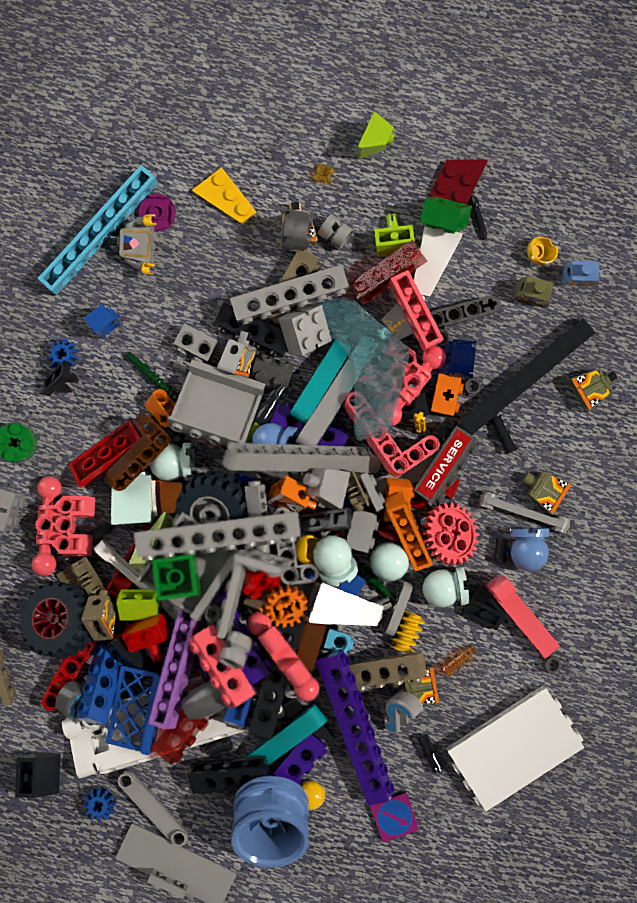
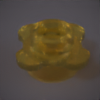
(321, 169)

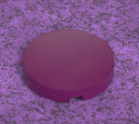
(163, 210)

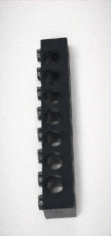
(266, 727)

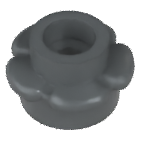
(477, 387)
(208, 613)
(552, 669)

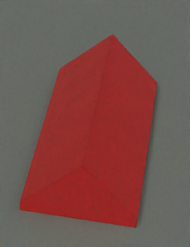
(103, 455)

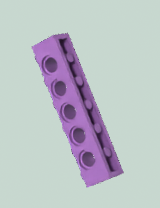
(175, 672)

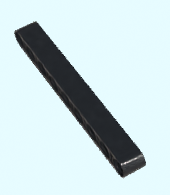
(526, 377)

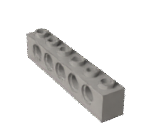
(335, 275)

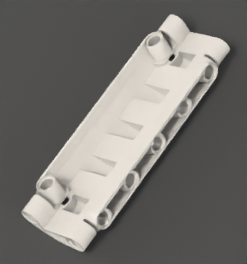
(93, 753)

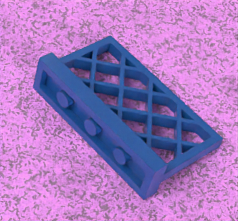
(150, 731)

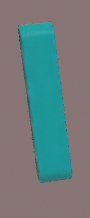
(319, 383)
(290, 734)

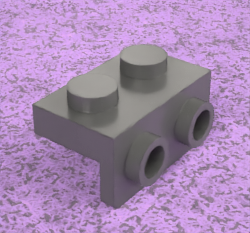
(272, 371)

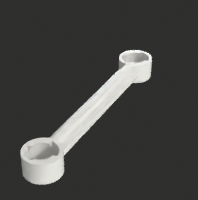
(110, 555)

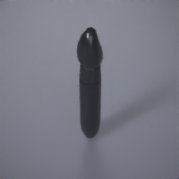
(478, 217)

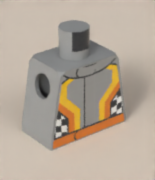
(238, 356)

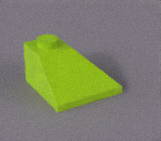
(376, 137)

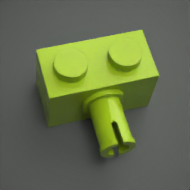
(393, 237)
(138, 604)

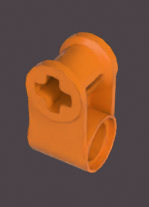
(160, 406)

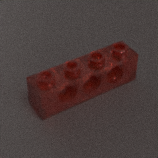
(377, 278)
(163, 745)

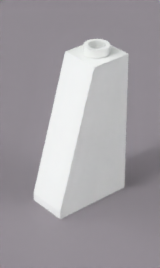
(437, 249)

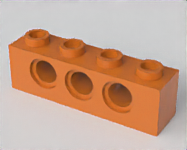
(408, 531)

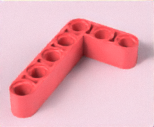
(396, 455)
(526, 621)

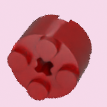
(259, 583)

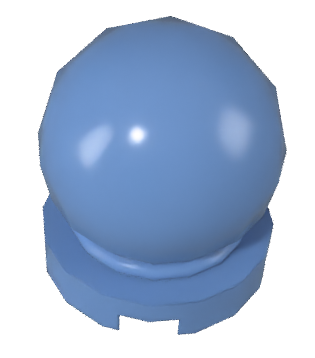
(275, 434)
(529, 549)

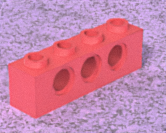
(415, 310)
(242, 688)

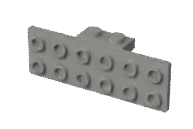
(175, 867)

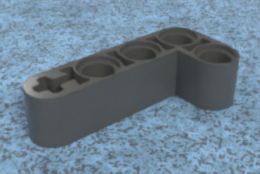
(463, 315)

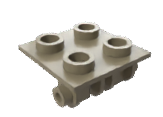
(363, 498)
(83, 576)

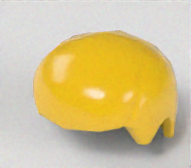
(548, 251)
(304, 549)
(315, 793)

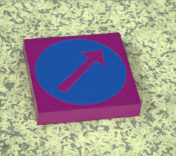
(395, 817)

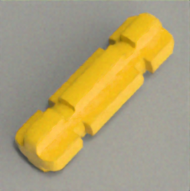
(419, 422)

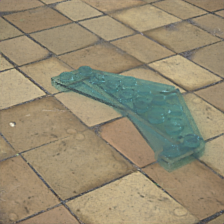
(378, 364)

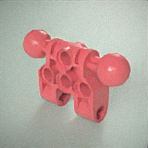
(419, 375)
(78, 544)
(304, 685)

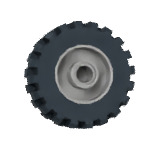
(213, 499)

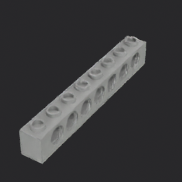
(144, 539)

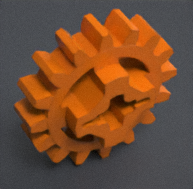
(286, 606)

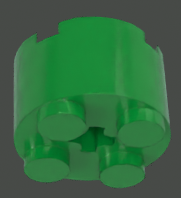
(26, 445)

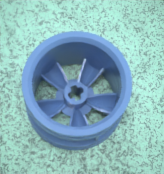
(272, 842)

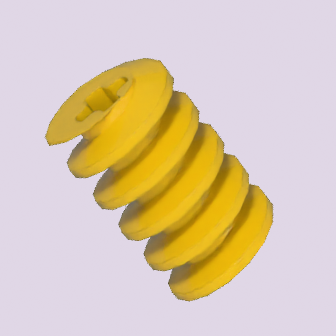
(408, 633)

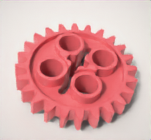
(450, 534)

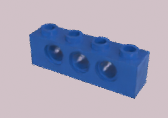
(98, 712)

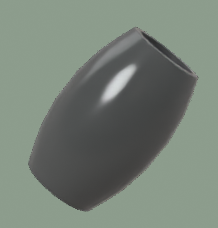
(202, 701)

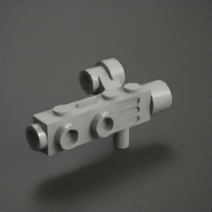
(256, 507)

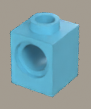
(332, 634)

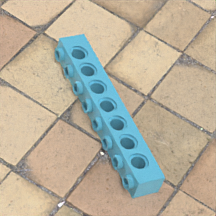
(98, 230)

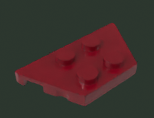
(458, 179)

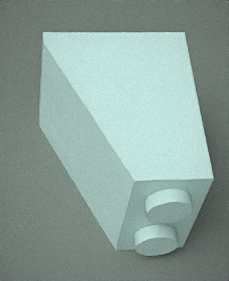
(134, 502)

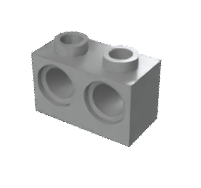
(198, 340)

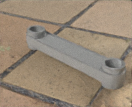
(490, 501)
(153, 808)

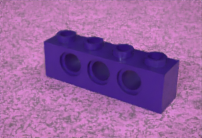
(283, 412)
(294, 757)

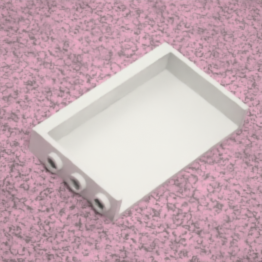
(514, 748)

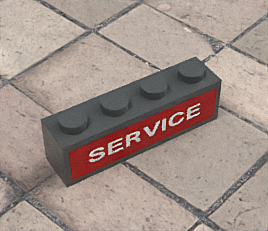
(446, 465)

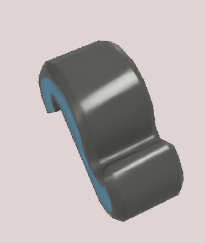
(69, 696)

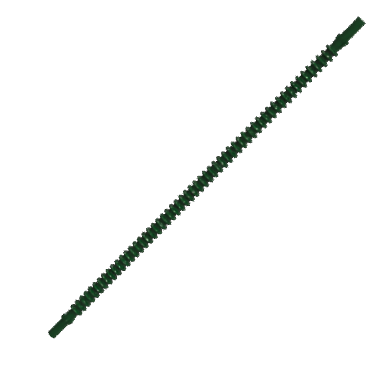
(144, 369)

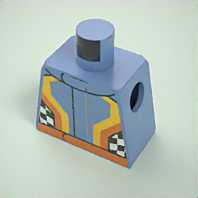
(581, 273)

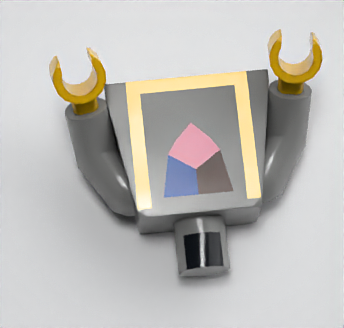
(136, 243)

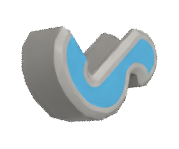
(398, 708)

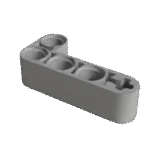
(290, 547)

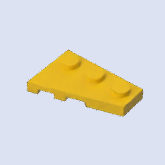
(225, 196)

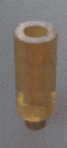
(458, 660)

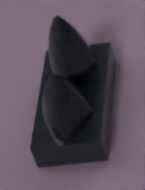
(56, 379)

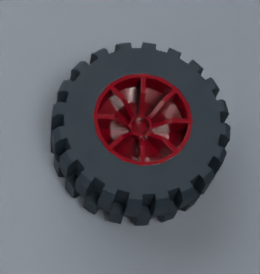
(53, 620)

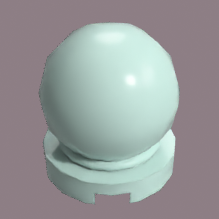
(174, 463)
(334, 560)
(389, 561)
(445, 588)

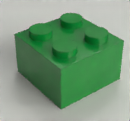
(445, 214)
(176, 577)

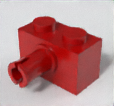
(148, 635)

